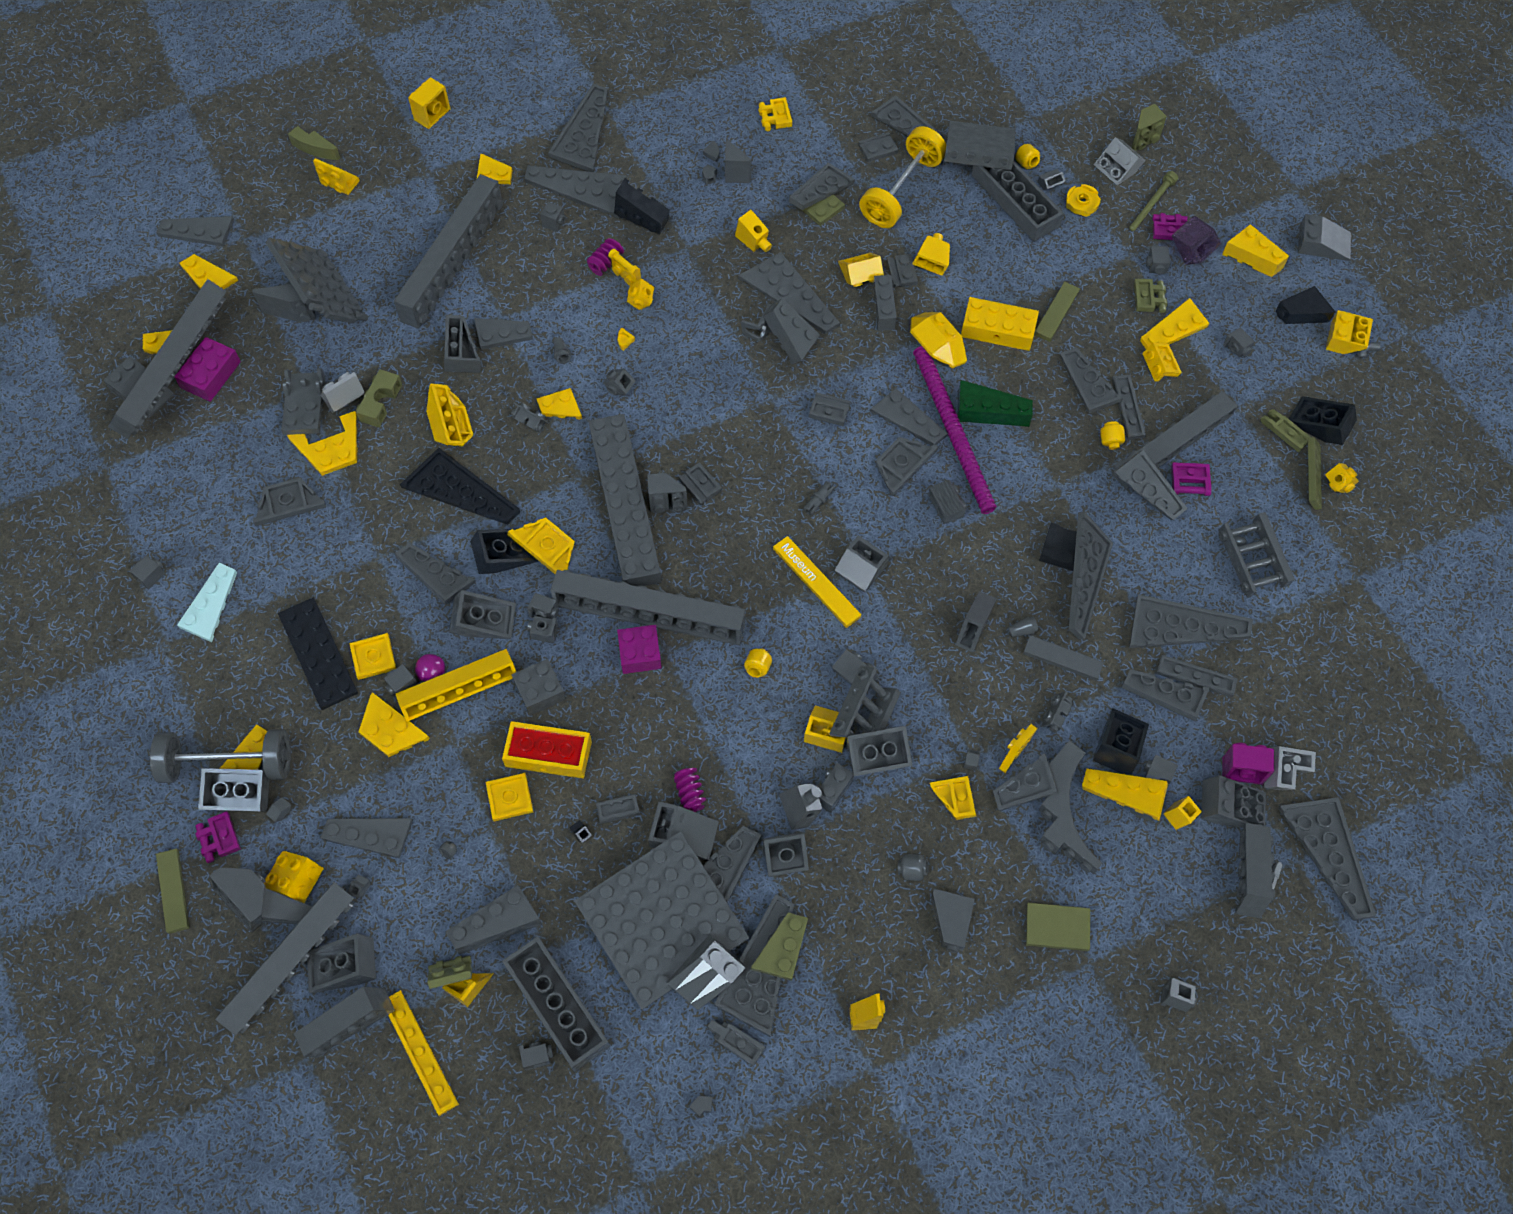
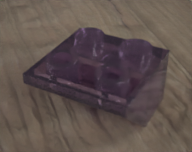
(1195, 240)

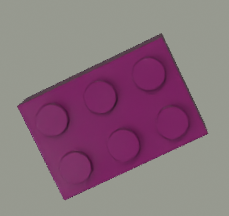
(207, 369)

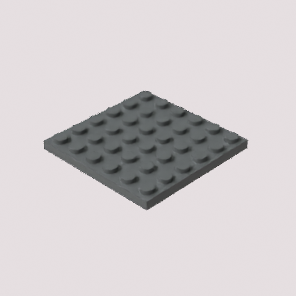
(658, 916)

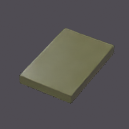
(1058, 927)

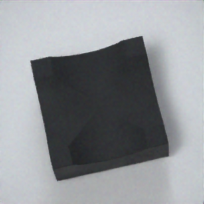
(1059, 547)

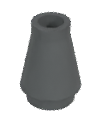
(561, 351)
(1024, 627)

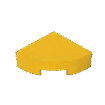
(625, 339)

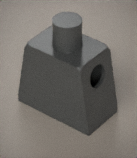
(801, 805)

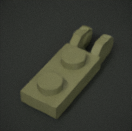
(1286, 430)

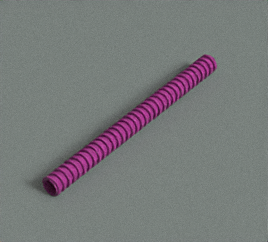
(955, 431)

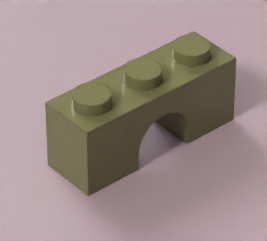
(383, 385)

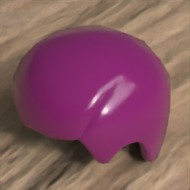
(429, 667)

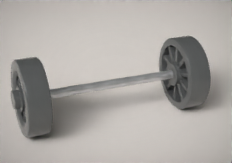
(167, 756)

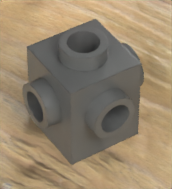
(618, 382)

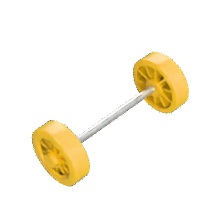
(880, 205)

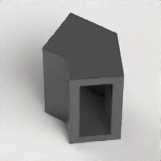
(1051, 179)

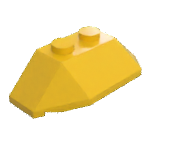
(939, 338)
(447, 416)

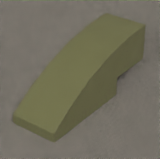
(313, 144)

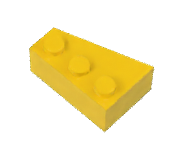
(1257, 251)

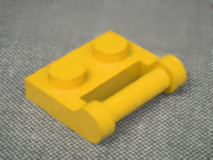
(623, 268)

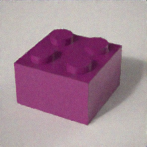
(639, 649)
(1248, 763)

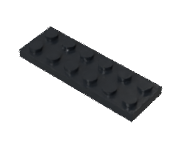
(317, 653)

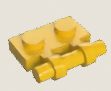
(780, 112)

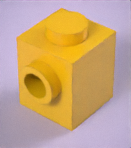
(1182, 812)

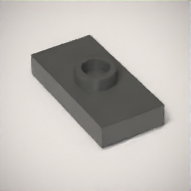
(617, 808)

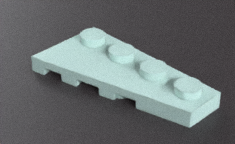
(204, 612)

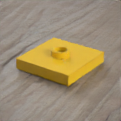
(372, 656)
(509, 797)

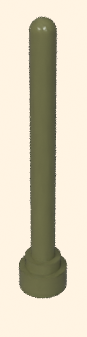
(1168, 180)

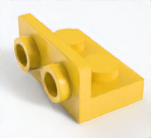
(1161, 361)

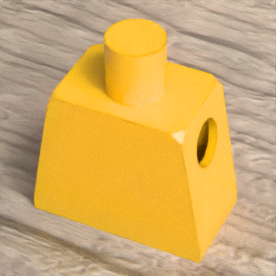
(752, 232)
(933, 254)

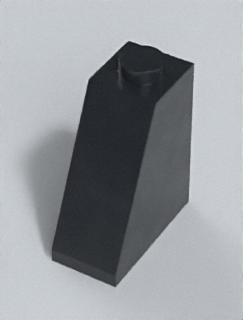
(1305, 307)

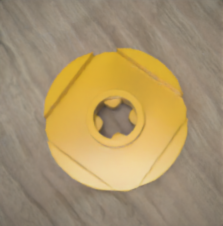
(1080, 207)

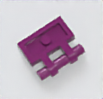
(1166, 225)
(223, 835)

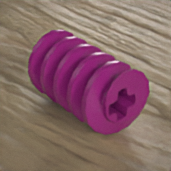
(599, 260)
(688, 789)

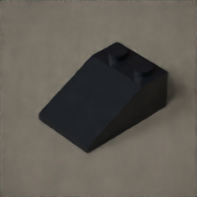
(1324, 419)
(498, 552)
(1121, 742)

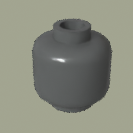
(913, 867)

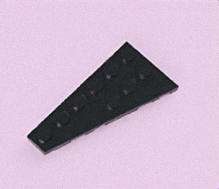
(453, 484)

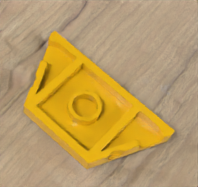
(545, 543)
(388, 728)

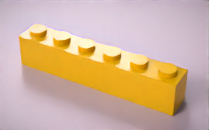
(456, 685)

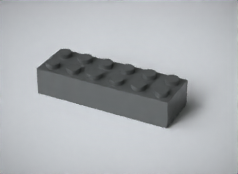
(1020, 199)
(556, 1004)

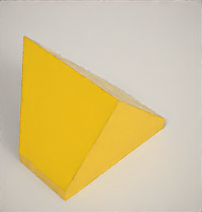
(467, 990)

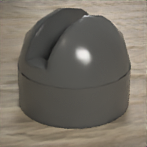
(448, 849)

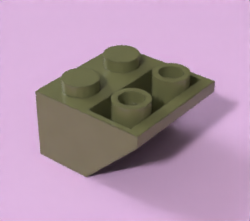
(1148, 127)

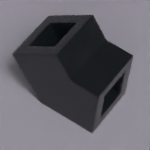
(580, 831)

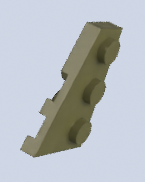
(783, 948)

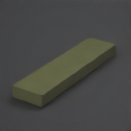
(1057, 311)
(1314, 473)
(172, 891)

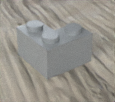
(1286, 765)

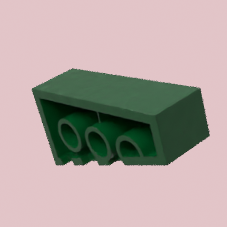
(992, 406)

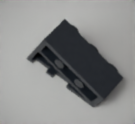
(640, 209)

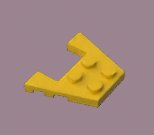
(332, 452)

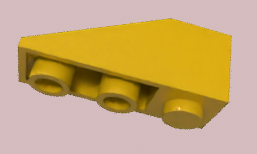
(867, 1013)

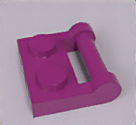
(1191, 474)

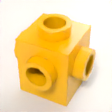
(640, 294)
(1342, 478)

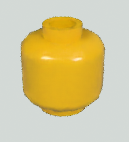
(1027, 156)
(1112, 435)
(758, 662)

